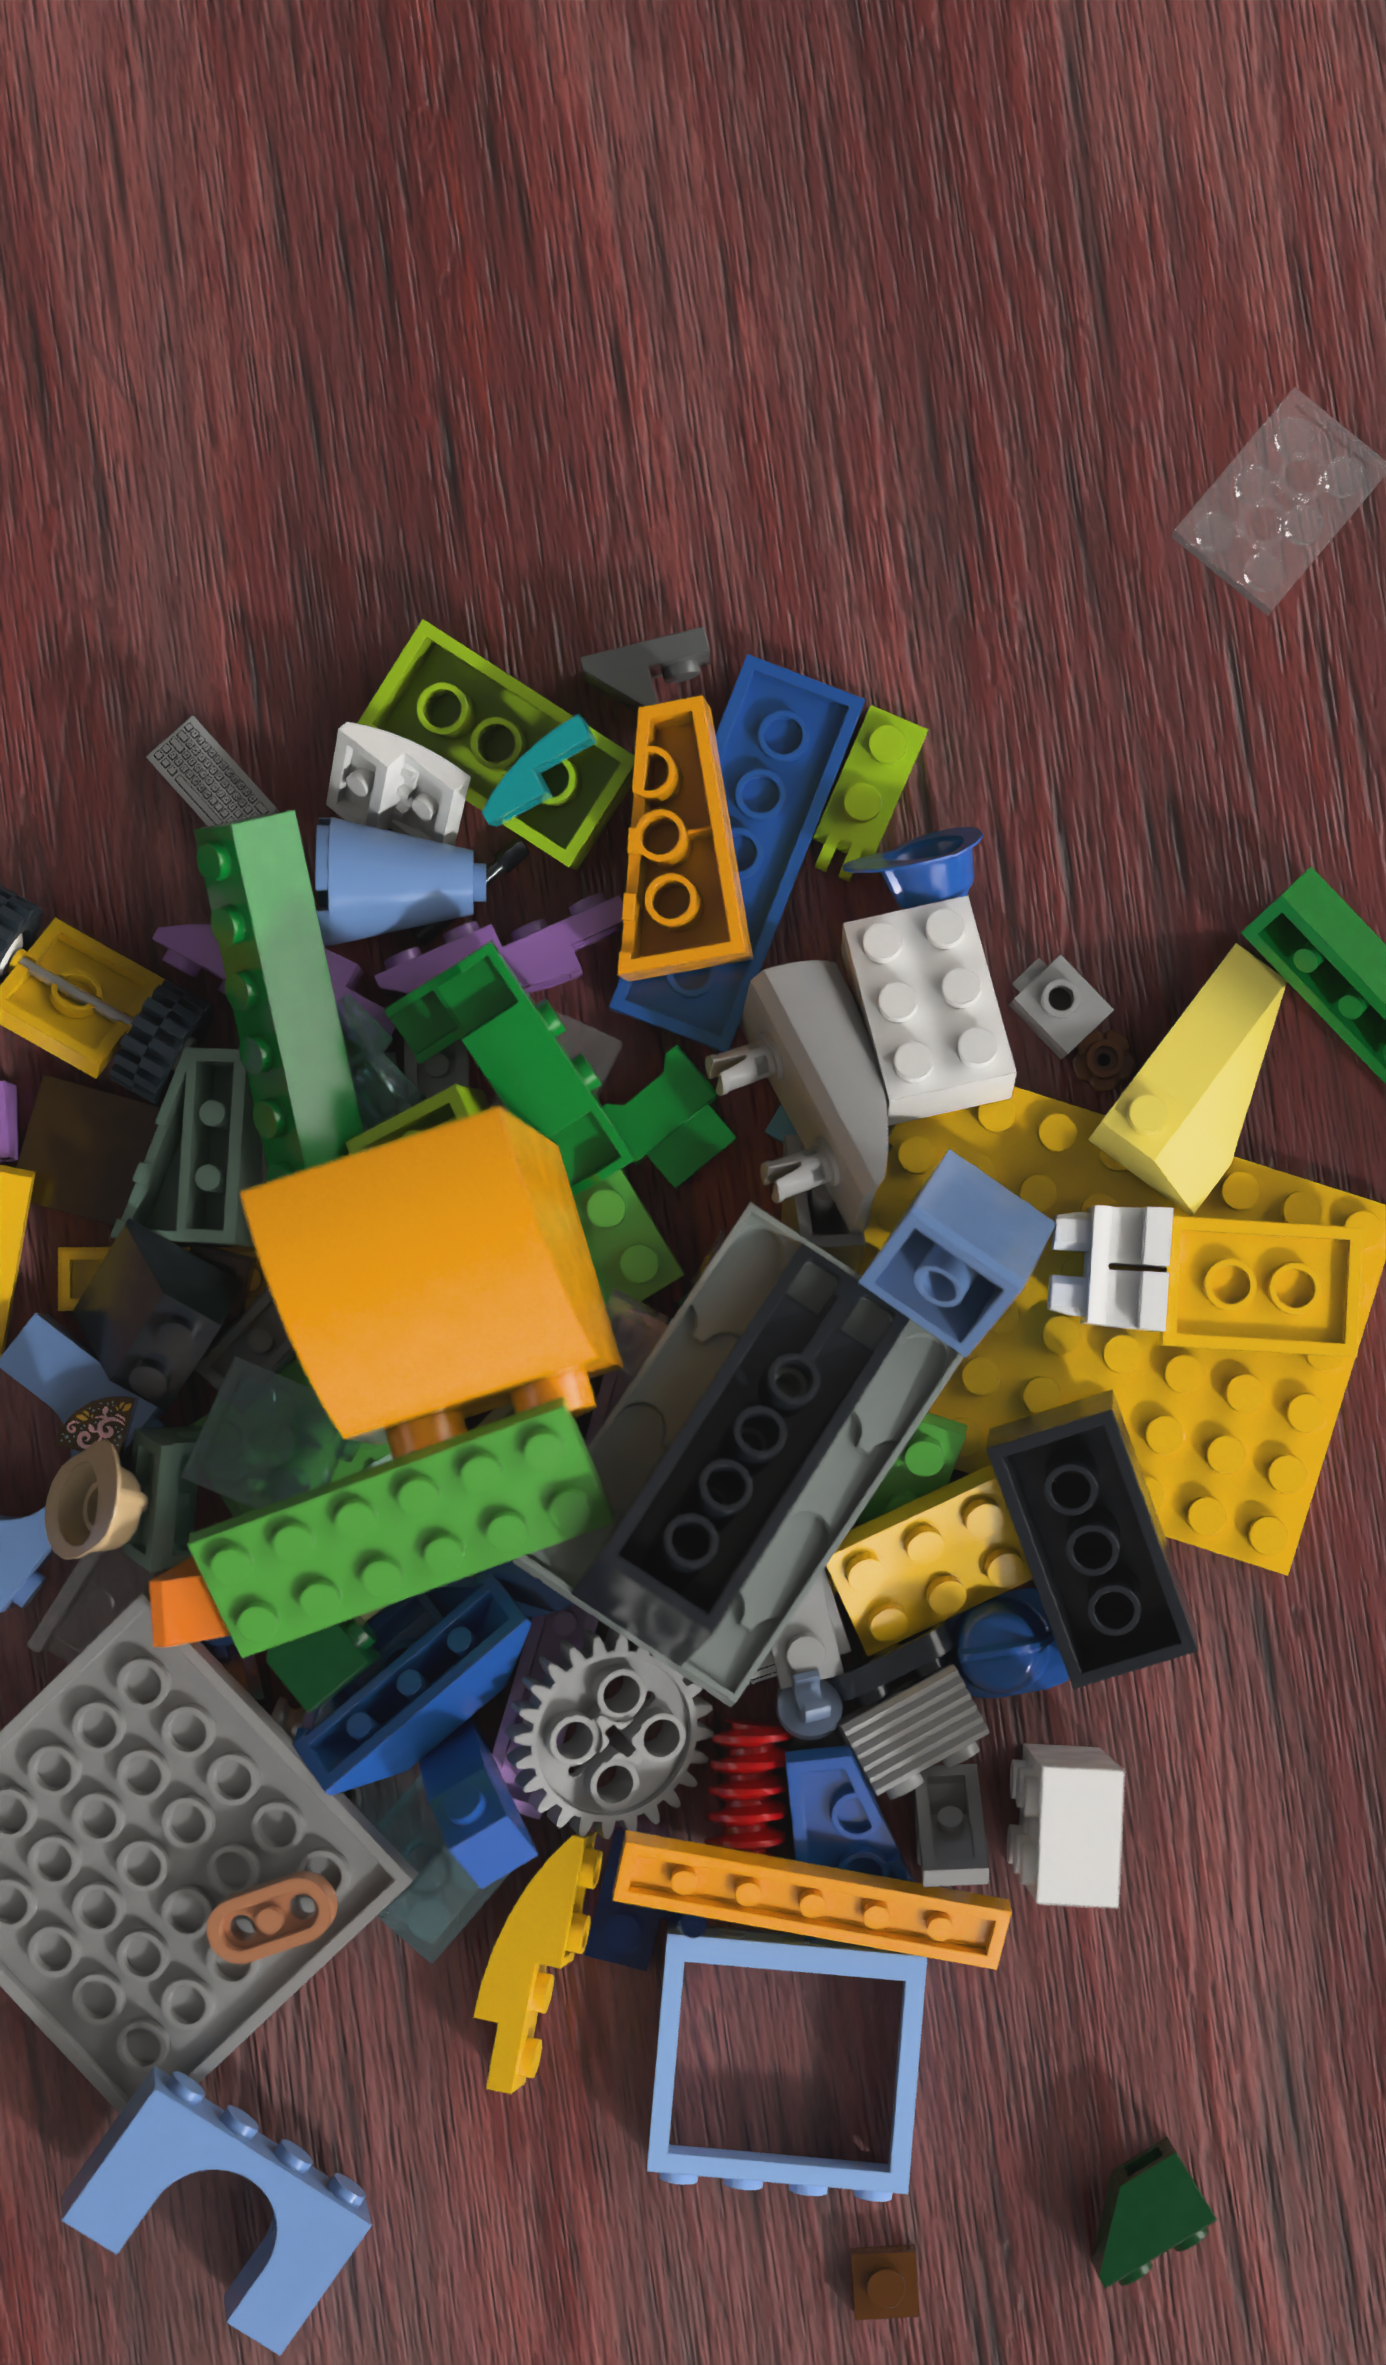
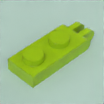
(868, 788)

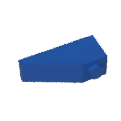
(475, 1806)

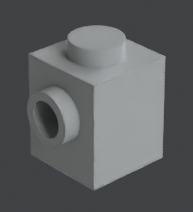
(1058, 1004)

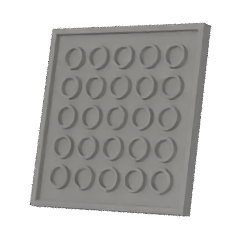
(125, 1820)

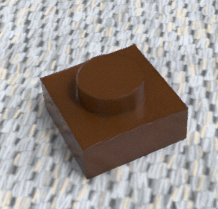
(885, 2282)

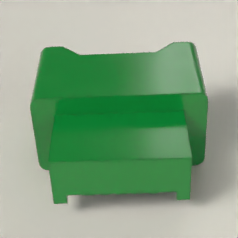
(673, 1121)

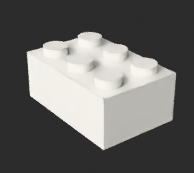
(929, 1009)
(1067, 1824)

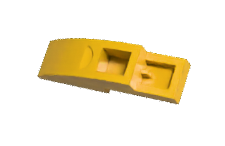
(539, 1933)

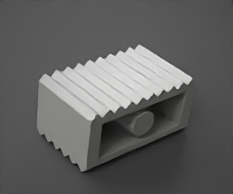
(913, 1730)

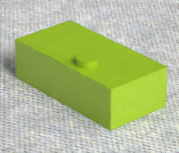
(484, 725)

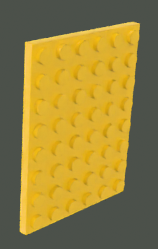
(1218, 1432)

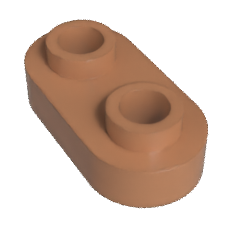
(275, 1915)

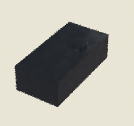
(1092, 1539)

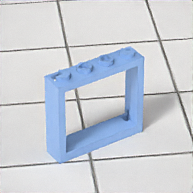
(789, 1953)

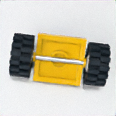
(91, 1001)

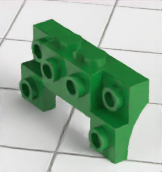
(520, 1057)

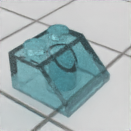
(443, 1893)

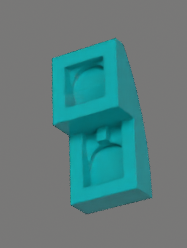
(523, 783)

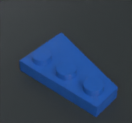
(838, 1815)

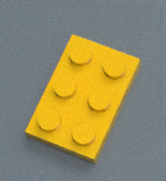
(1264, 1287)
(928, 1561)

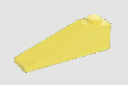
(1192, 1095)

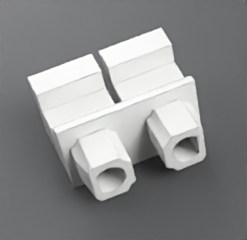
(1114, 1238)

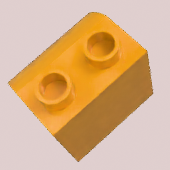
(436, 1281)

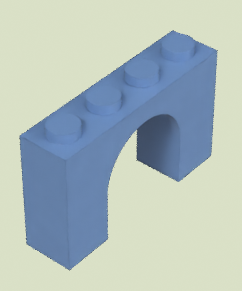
(65, 1377)
(177, 2132)

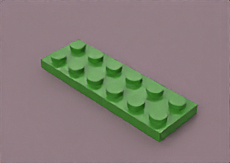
(402, 1527)

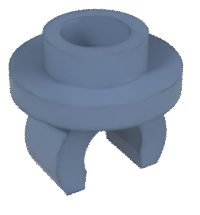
(809, 1707)

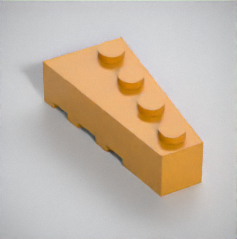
(682, 864)

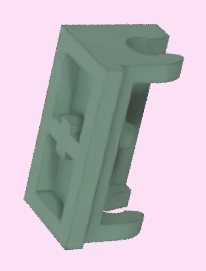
(166, 1525)

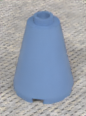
(389, 881)

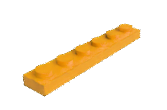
(811, 1900)

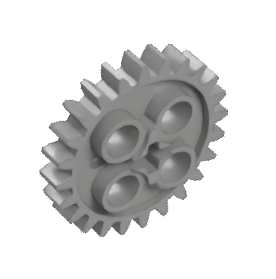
(644, 1770)

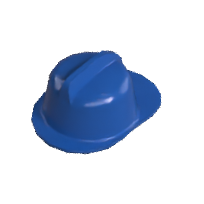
(927, 867)
(1006, 1646)

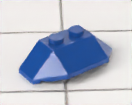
(436, 1669)

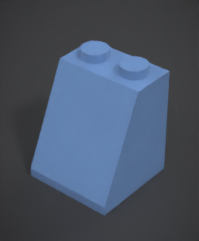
(959, 1254)

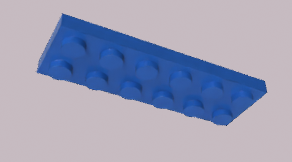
(777, 765)

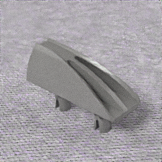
(827, 1077)

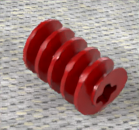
(750, 1786)

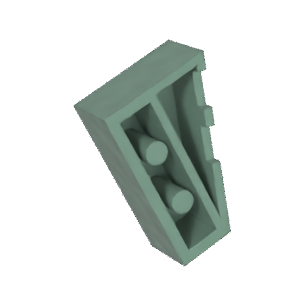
(200, 1155)

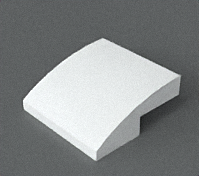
(395, 784)

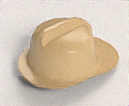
(93, 1503)

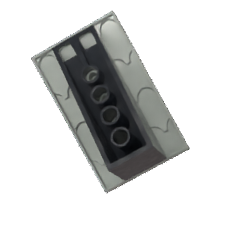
(745, 1454)

